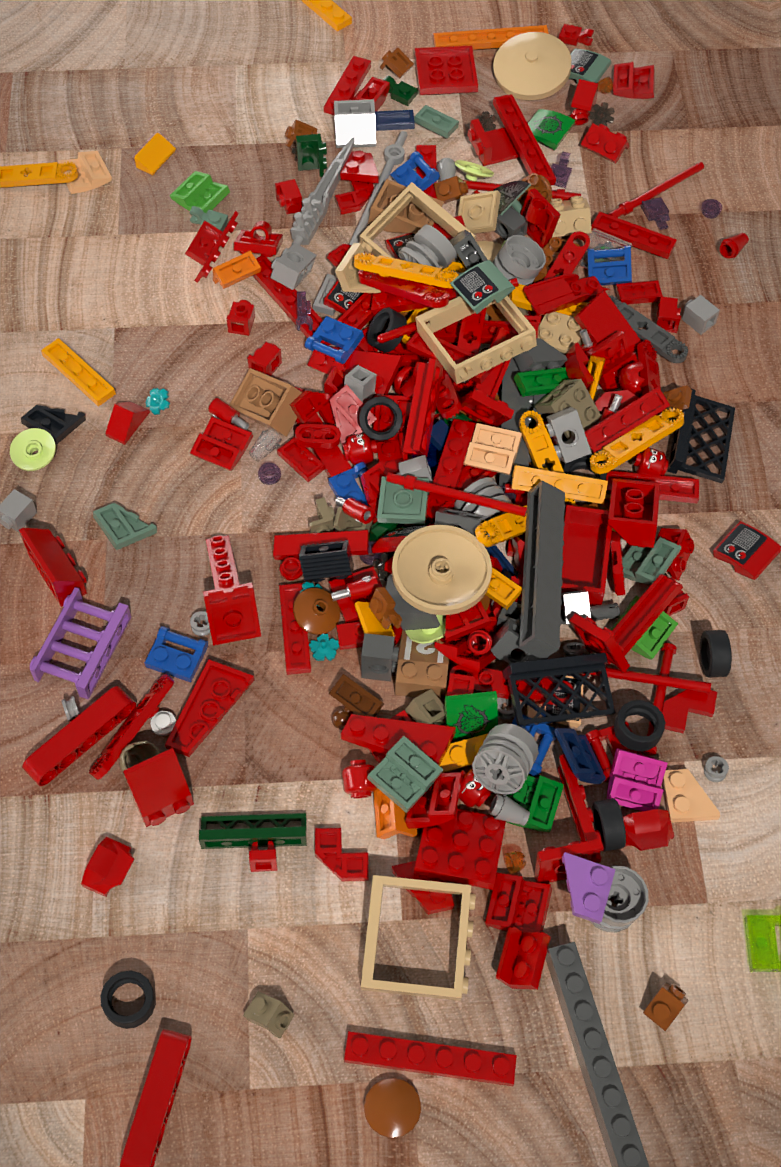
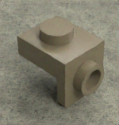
(326, 516)
(346, 523)
(269, 1014)

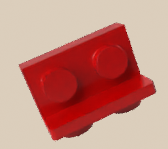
(391, 453)
(682, 538)
(522, 959)

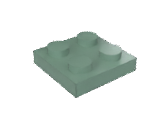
(401, 504)

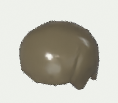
(137, 753)

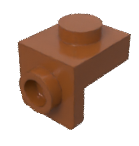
(451, 189)
(678, 398)
(666, 1005)

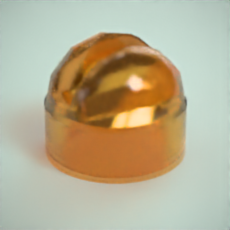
(605, 85)
(514, 861)

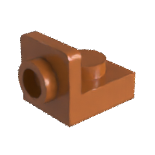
(397, 62)
(297, 129)

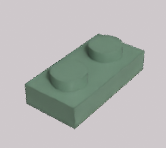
(436, 121)

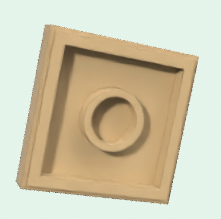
(480, 211)

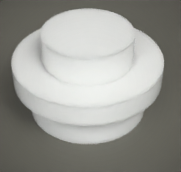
(163, 723)

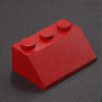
(634, 511)
(53, 563)

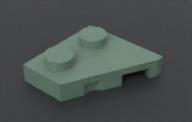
(122, 526)

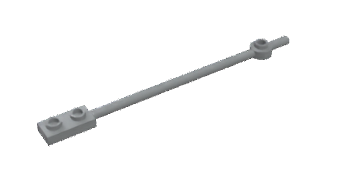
(393, 155)

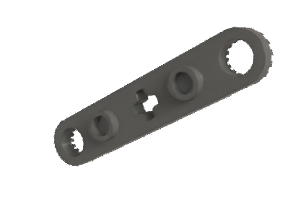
(660, 338)

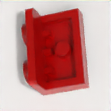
(605, 143)

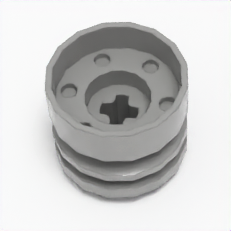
(429, 248)
(520, 259)
(484, 487)
(505, 759)
(631, 899)

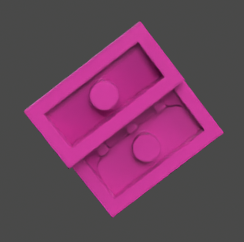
(636, 780)

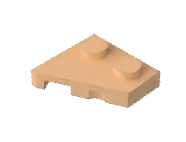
(686, 798)

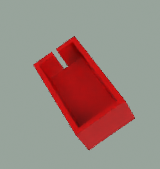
(586, 551)

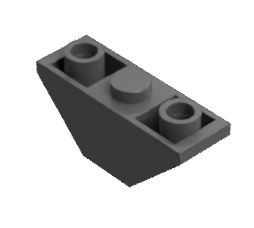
(411, 617)

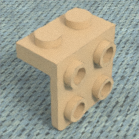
(574, 216)
(348, 274)
(560, 331)

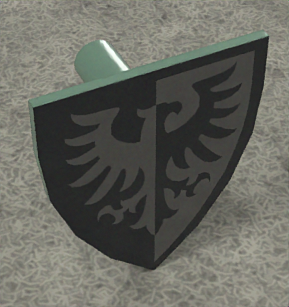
(510, 193)

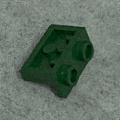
(310, 153)

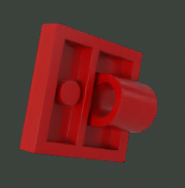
(540, 216)
(250, 240)

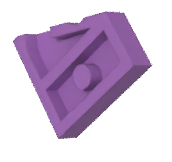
(588, 886)

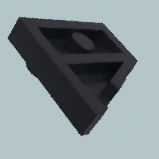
(53, 421)

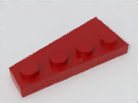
(382, 364)
(208, 703)
(384, 733)

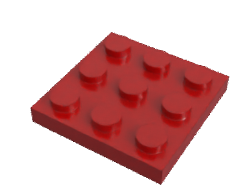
(446, 70)
(462, 849)

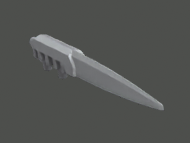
(318, 201)

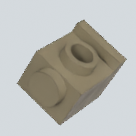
(427, 709)

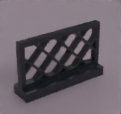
(682, 437)
(561, 668)

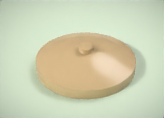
(532, 66)
(441, 569)

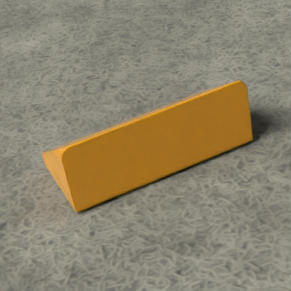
(154, 154)
(595, 368)
(369, 622)

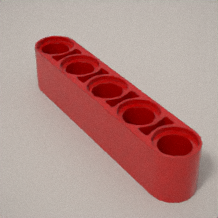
(78, 736)
(156, 1100)

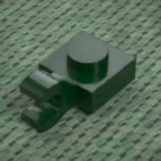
(401, 92)

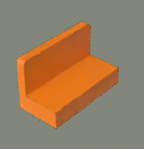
(236, 270)
(390, 817)

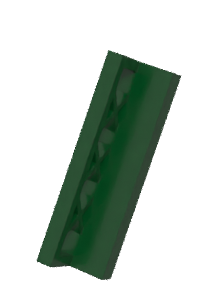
(244, 837)

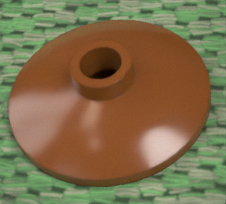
(310, 617)

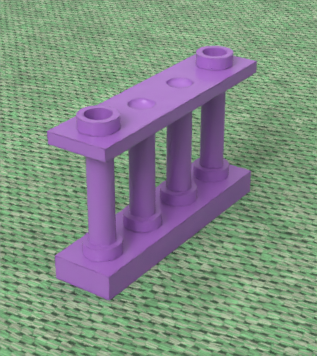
(95, 660)

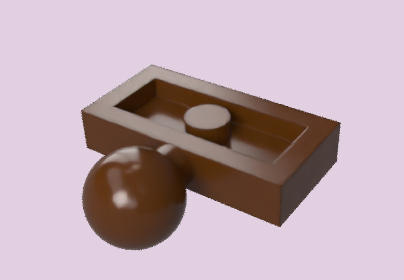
(354, 699)

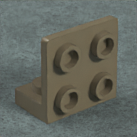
(571, 394)

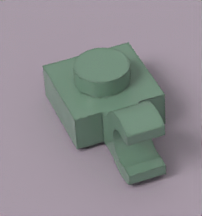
(215, 218)

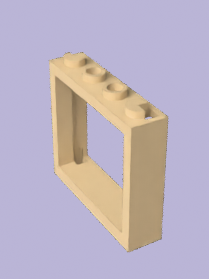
(422, 201)
(459, 309)
(463, 954)

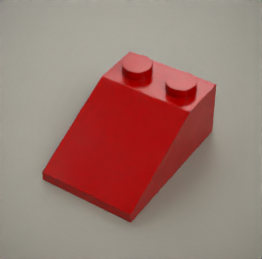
(159, 788)

